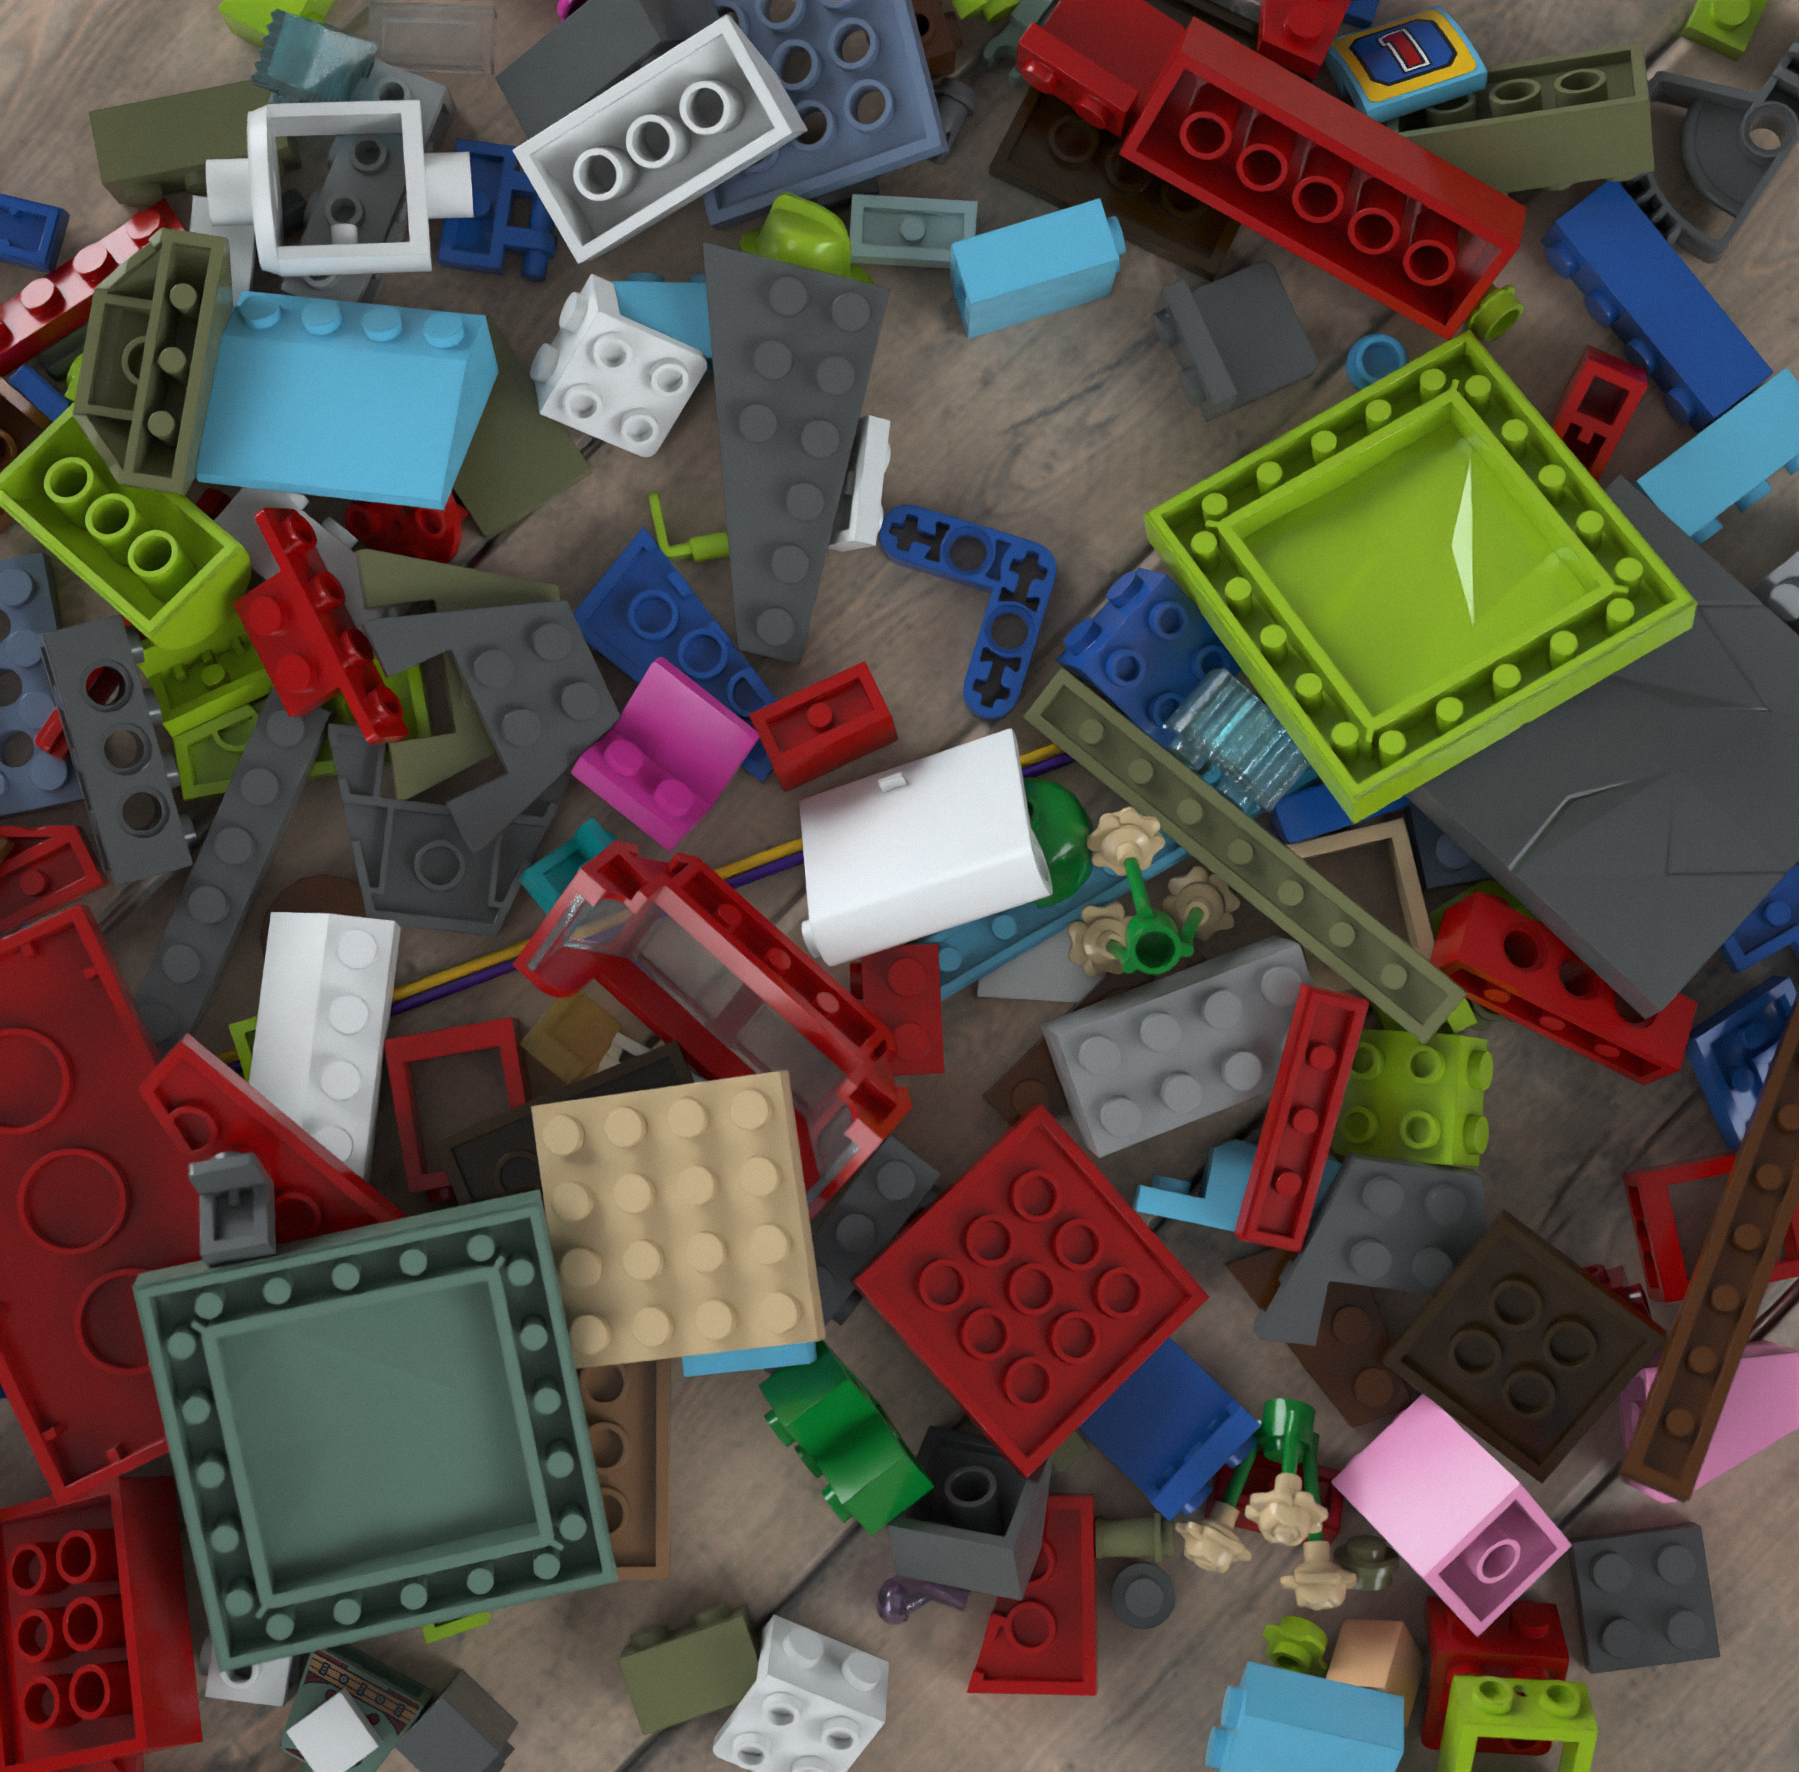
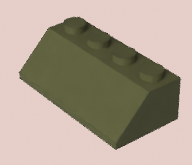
(1546, 122)

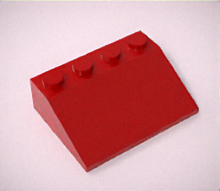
(94, 1629)

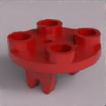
(423, 533)

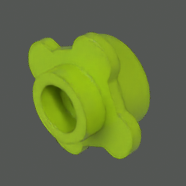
(1297, 1645)

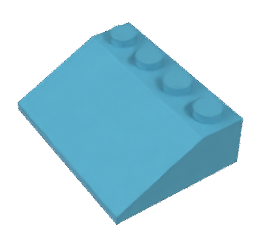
(345, 399)

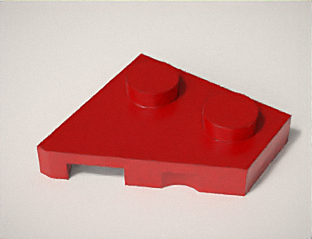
(45, 873)

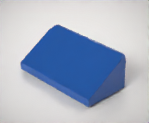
(1315, 813)

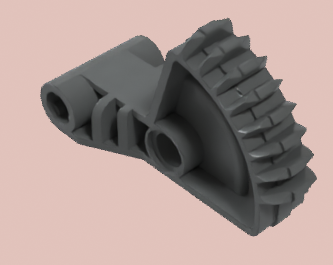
(1720, 151)

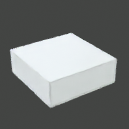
(335, 1734)

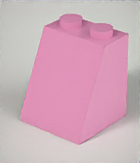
(1755, 1415)
(1452, 1513)

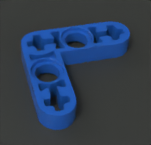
(992, 577)

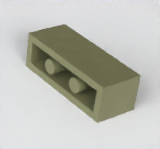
(165, 141)

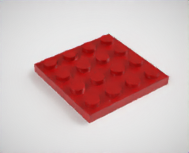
(1029, 1290)

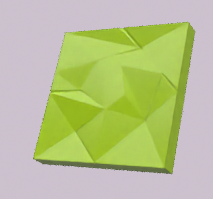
(1417, 574)

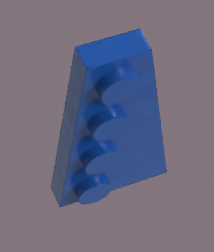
(650, 612)

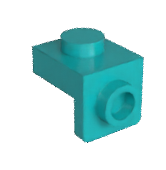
(554, 872)

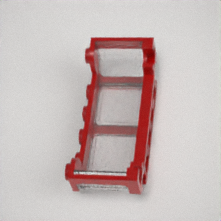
(731, 993)

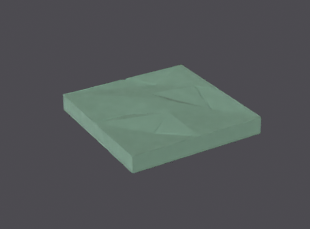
(377, 1429)

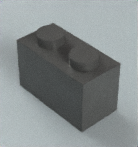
(460, 1731)

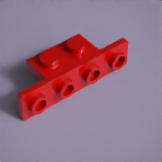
(309, 635)
(905, 995)

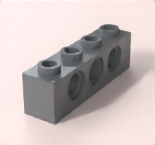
(68, 659)

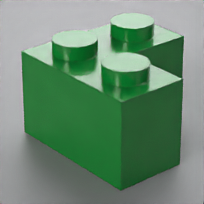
(845, 1439)

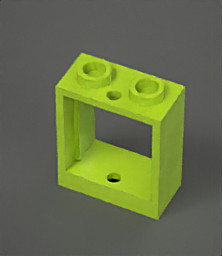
(1493, 1709)

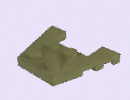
(400, 580)

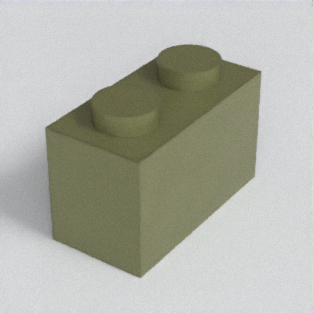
(691, 1667)

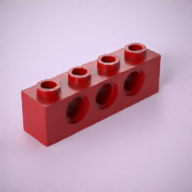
(1532, 994)

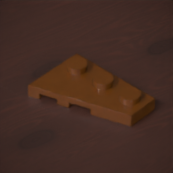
(1348, 1342)

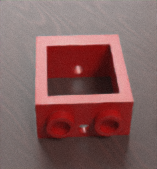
(443, 1043)
(1657, 1230)

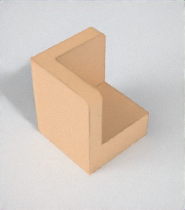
(1379, 1658)

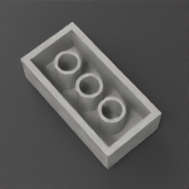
(1177, 1045)

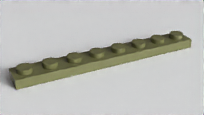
(1246, 856)

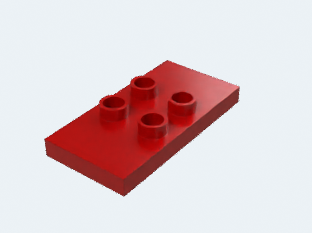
(83, 1205)

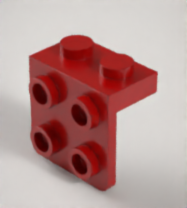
(1099, 57)
(1519, 1645)

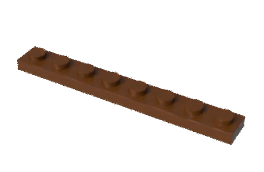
(1724, 1287)

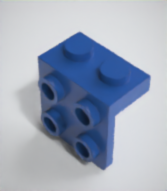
(1146, 650)
(1171, 1430)

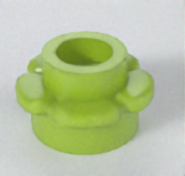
(1495, 313)

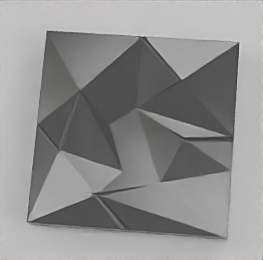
(1653, 798)

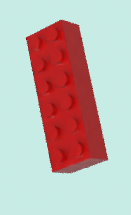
(1323, 180)

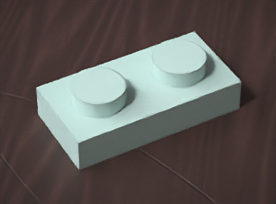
(908, 229)

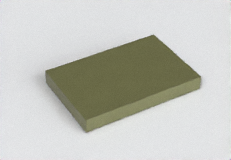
(516, 453)

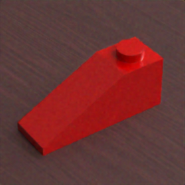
(1597, 407)

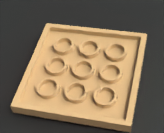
(679, 1220)

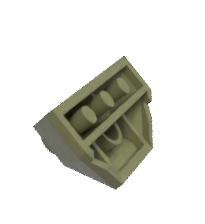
(155, 358)

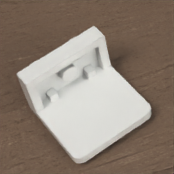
(614, 373)
(809, 1706)

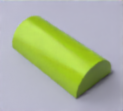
(134, 546)

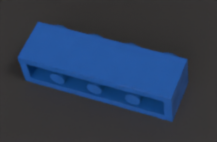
(1654, 306)

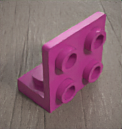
(667, 755)

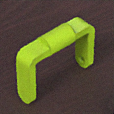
(700, 548)

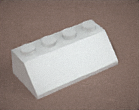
(659, 139)
(327, 1026)

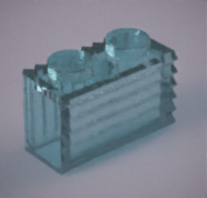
(311, 61)
(1237, 741)

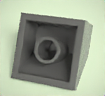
(977, 1523)

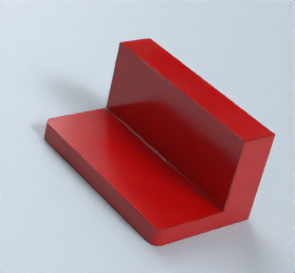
(824, 726)

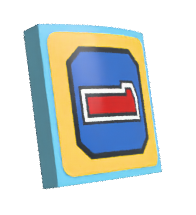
(1406, 64)

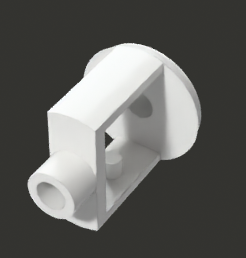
(250, 188)

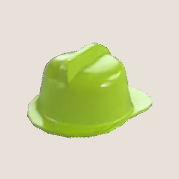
(804, 236)

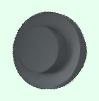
(1142, 1595)

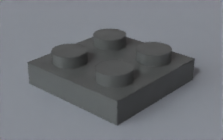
(1643, 1598)

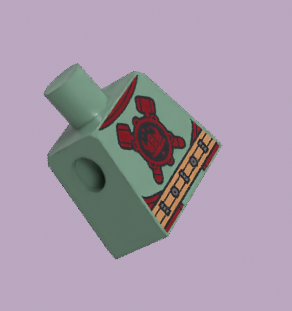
(382, 1693)

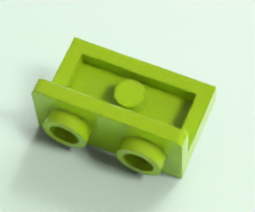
(206, 677)

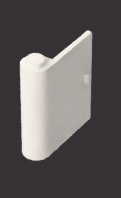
(919, 850)

